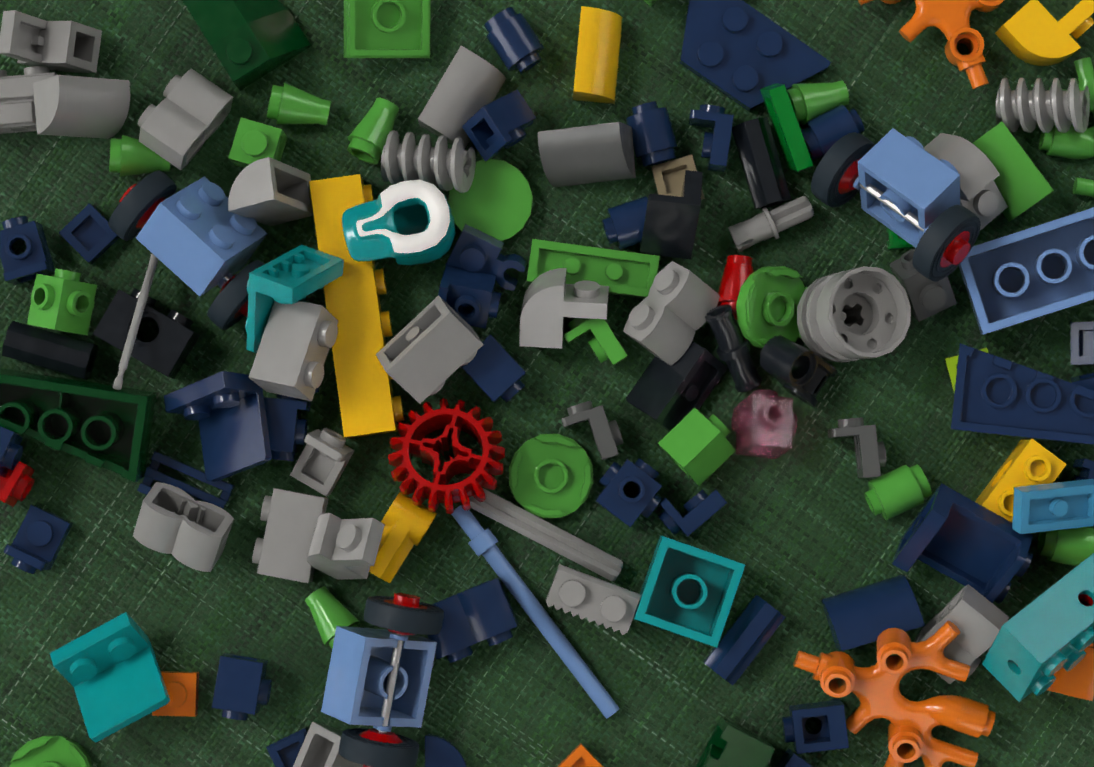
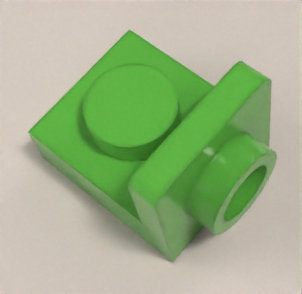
(604, 342)

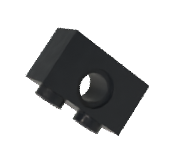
(166, 351)

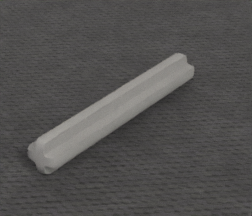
(548, 535)

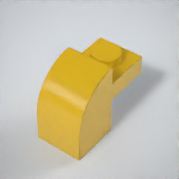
(1040, 38)

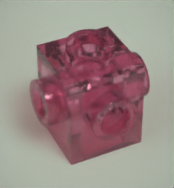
(764, 425)

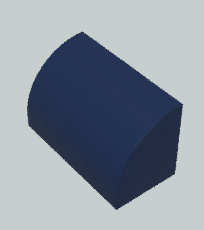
(865, 612)

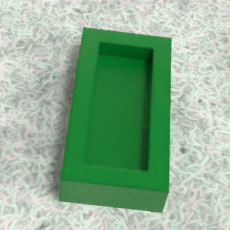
(786, 127)

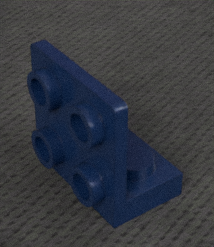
(229, 419)

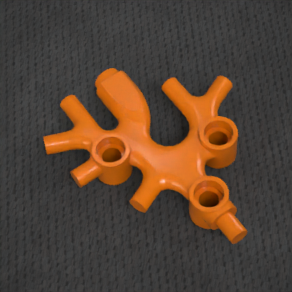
(954, 21)
(881, 697)

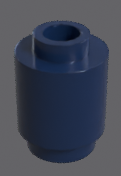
(514, 40)
(829, 128)
(652, 134)
(626, 223)

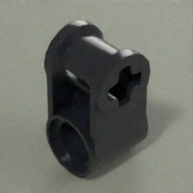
(796, 368)

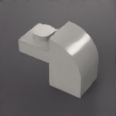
(52, 44)
(976, 173)
(551, 300)
(345, 546)

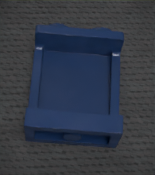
(965, 544)

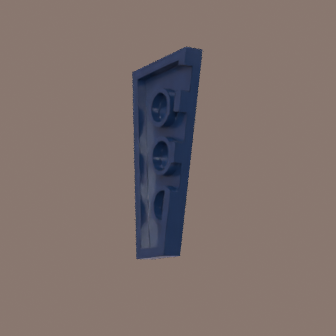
(1019, 401)

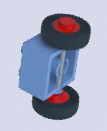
(905, 193)
(193, 238)
(382, 679)

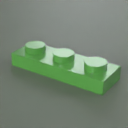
(622, 271)

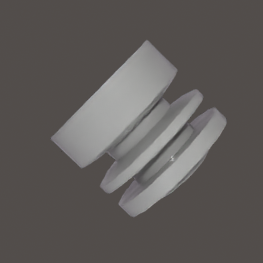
(873, 313)

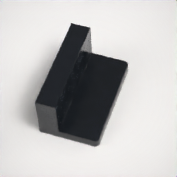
(673, 220)
(674, 390)

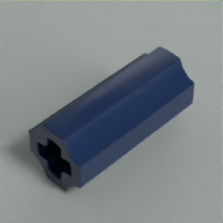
(744, 639)

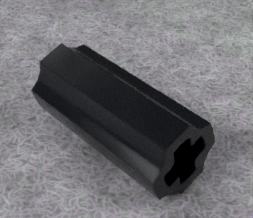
(761, 163)
(49, 350)

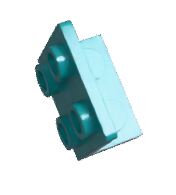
(286, 282)
(112, 675)

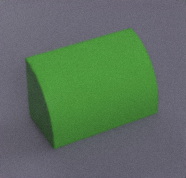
(1019, 178)

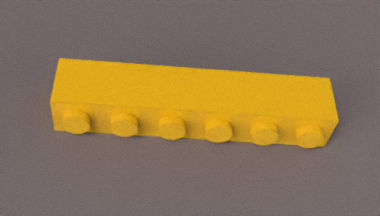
(354, 301)

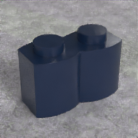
(474, 617)

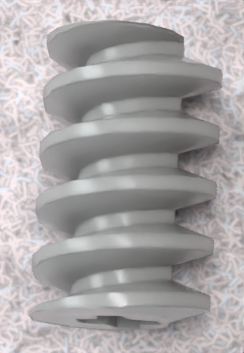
(1043, 106)
(431, 164)

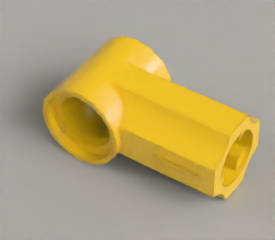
(402, 530)

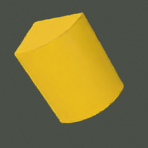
(597, 55)

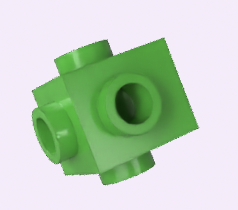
(62, 302)

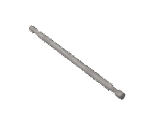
(134, 327)

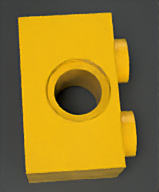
(1025, 466)

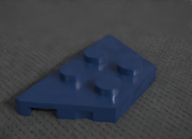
(743, 51)

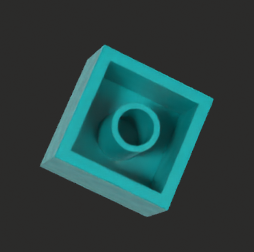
(688, 591)

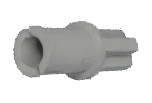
(770, 223)

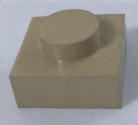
(670, 175)

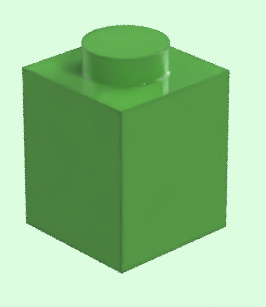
(255, 142)
(698, 445)

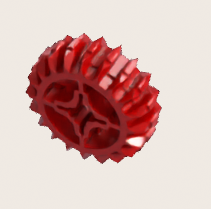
(464, 461)

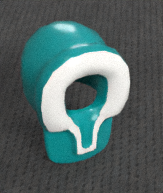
(403, 223)

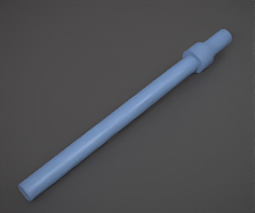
(484, 543)

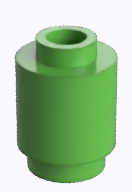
(897, 491)
(1067, 545)

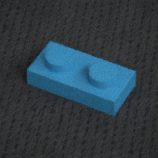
(1053, 506)

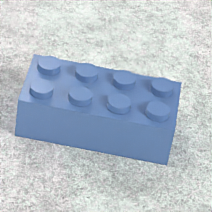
(1031, 272)

